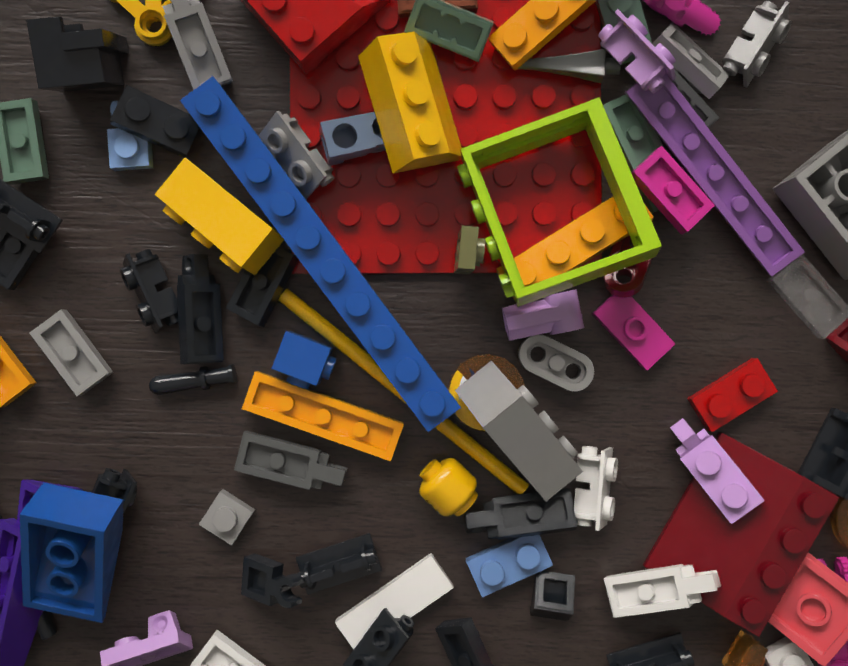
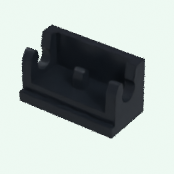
(828, 456)

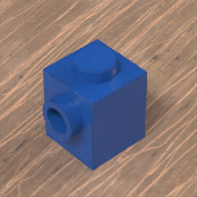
(304, 360)

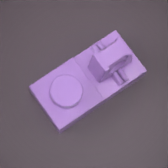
(162, 642)

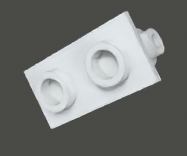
(595, 502)

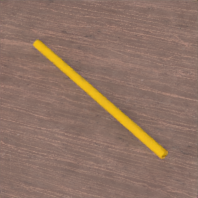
(368, 364)

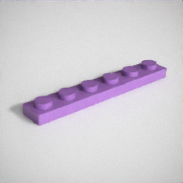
(717, 175)

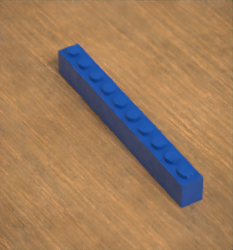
(320, 253)

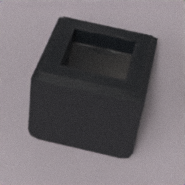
(553, 595)

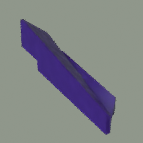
(17, 622)

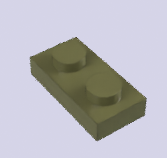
(469, 250)

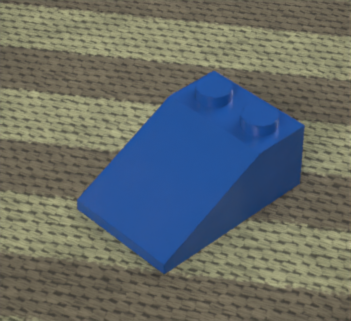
(69, 551)

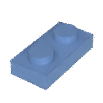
(508, 563)

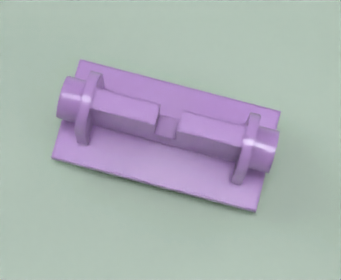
(650, 61)

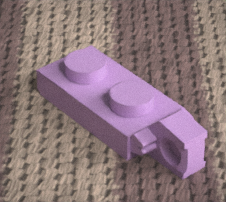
(716, 472)

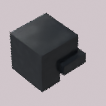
(75, 58)

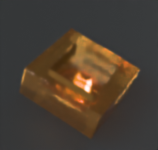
(745, 651)

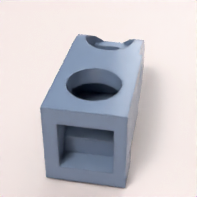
(350, 137)

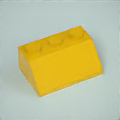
(409, 102)

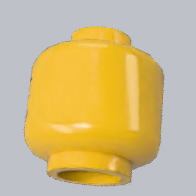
(448, 487)

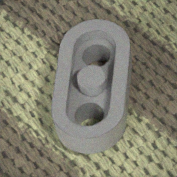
(555, 361)

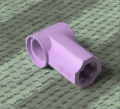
(550, 315)

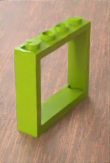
(586, 116)

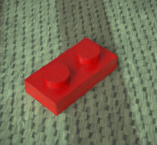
(732, 394)

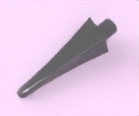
(585, 65)

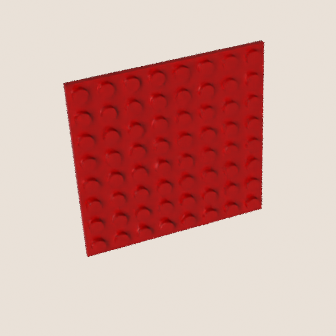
(414, 216)

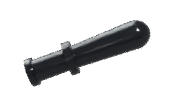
(183, 381)

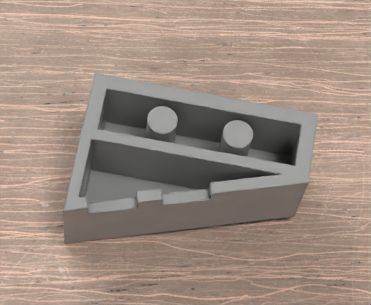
(519, 430)

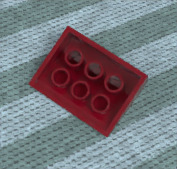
(756, 552)

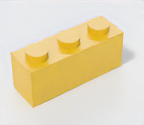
(218, 218)

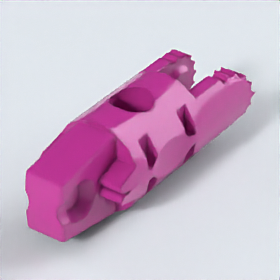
(688, 12)

